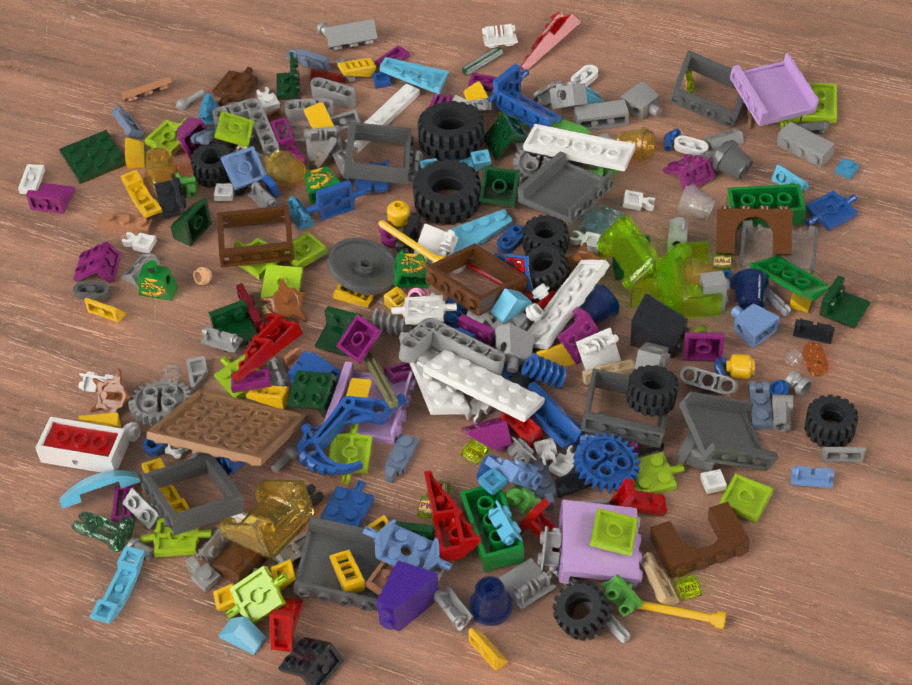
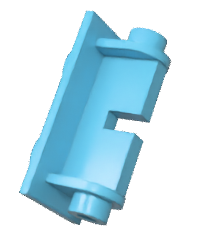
(783, 176)
(509, 530)

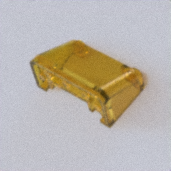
(276, 520)

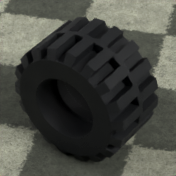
(208, 166)
(543, 231)
(550, 258)
(652, 390)
(833, 409)
(593, 622)

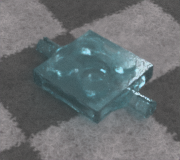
(599, 219)

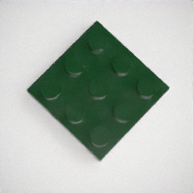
(93, 156)

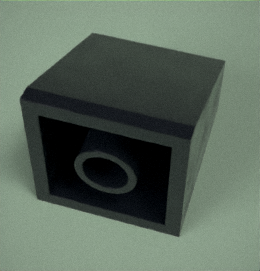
(658, 325)

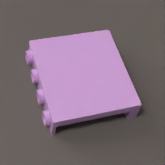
(775, 91)
(383, 433)
(585, 561)

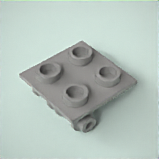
(318, 139)
(527, 583)

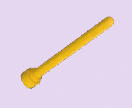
(425, 252)
(716, 618)

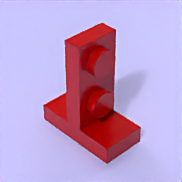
(644, 501)
(537, 520)
(284, 623)

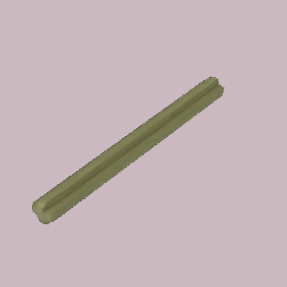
(381, 380)

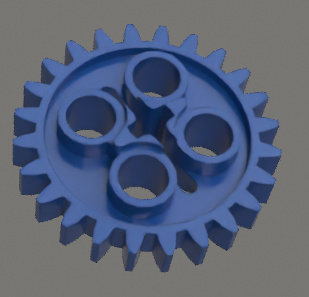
(605, 462)

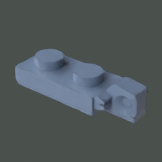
(310, 59)
(127, 122)
(400, 456)
(547, 487)

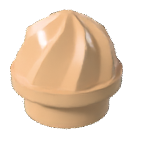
(202, 275)

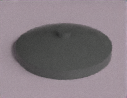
(362, 266)

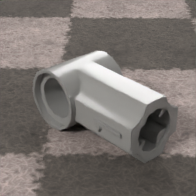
(782, 409)

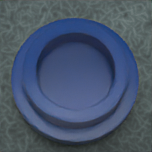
(779, 387)

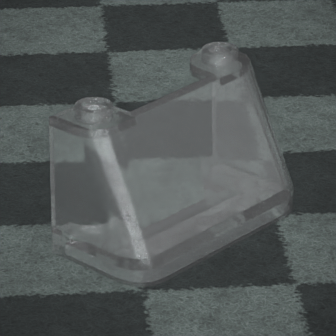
(758, 245)

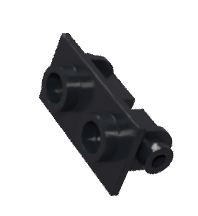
(819, 332)
(569, 484)

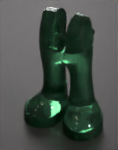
(92, 523)

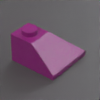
(185, 131)
(359, 338)
(703, 346)
(492, 433)

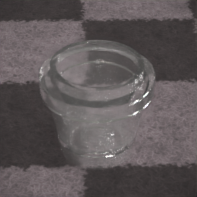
(695, 204)

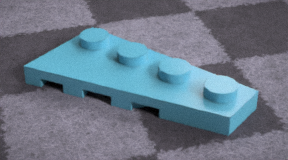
(419, 75)
(481, 229)

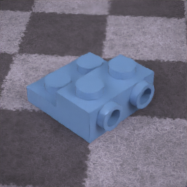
(244, 167)
(517, 471)

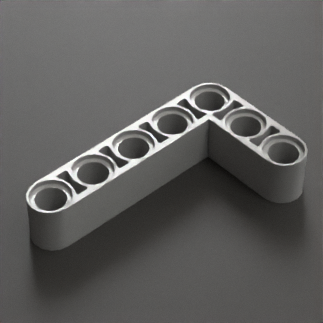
(254, 111)
(441, 336)

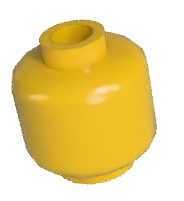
(398, 213)
(740, 366)

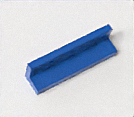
(525, 109)
(556, 420)

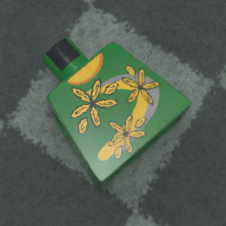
(317, 179)
(410, 270)
(156, 282)

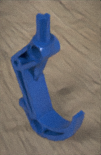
(349, 410)

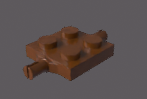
(235, 86)

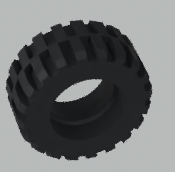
(451, 130)
(449, 207)

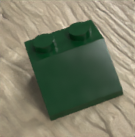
(500, 187)
(192, 223)

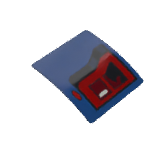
(520, 263)

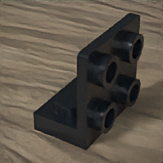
(170, 198)
(312, 661)

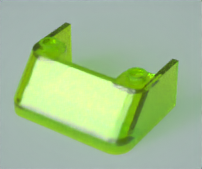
(634, 256)
(686, 298)

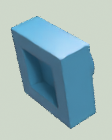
(847, 168)
(492, 481)

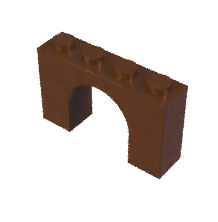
(778, 220)
(682, 559)

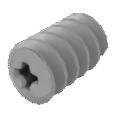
(389, 323)

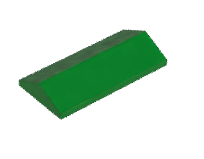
(792, 277)

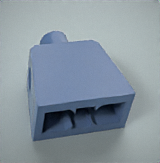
(754, 324)

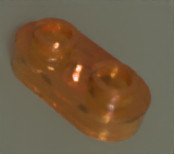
(814, 355)

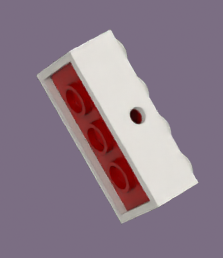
(82, 445)

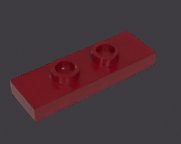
(254, 313)

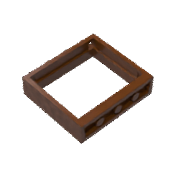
(256, 253)
(510, 277)

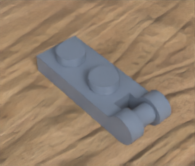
(204, 137)
(761, 410)

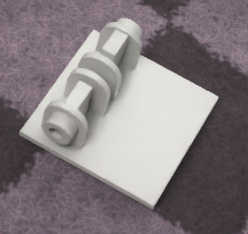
(492, 41)
(437, 241)
(598, 349)

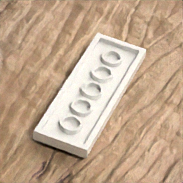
(579, 147)
(567, 298)
(484, 385)
(439, 396)

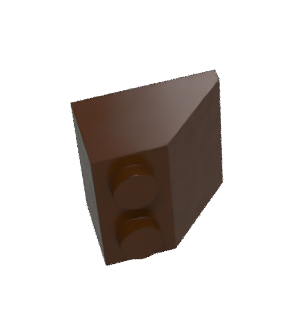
(237, 562)

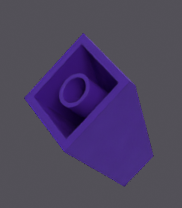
(406, 595)

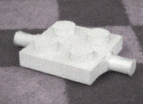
(422, 307)

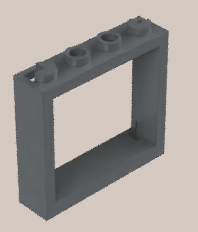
(697, 104)
(384, 134)
(627, 429)
(199, 516)

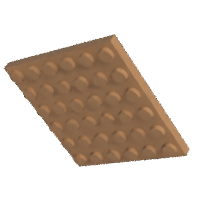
(227, 427)

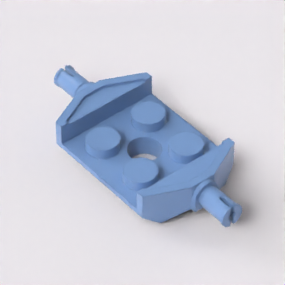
(393, 538)

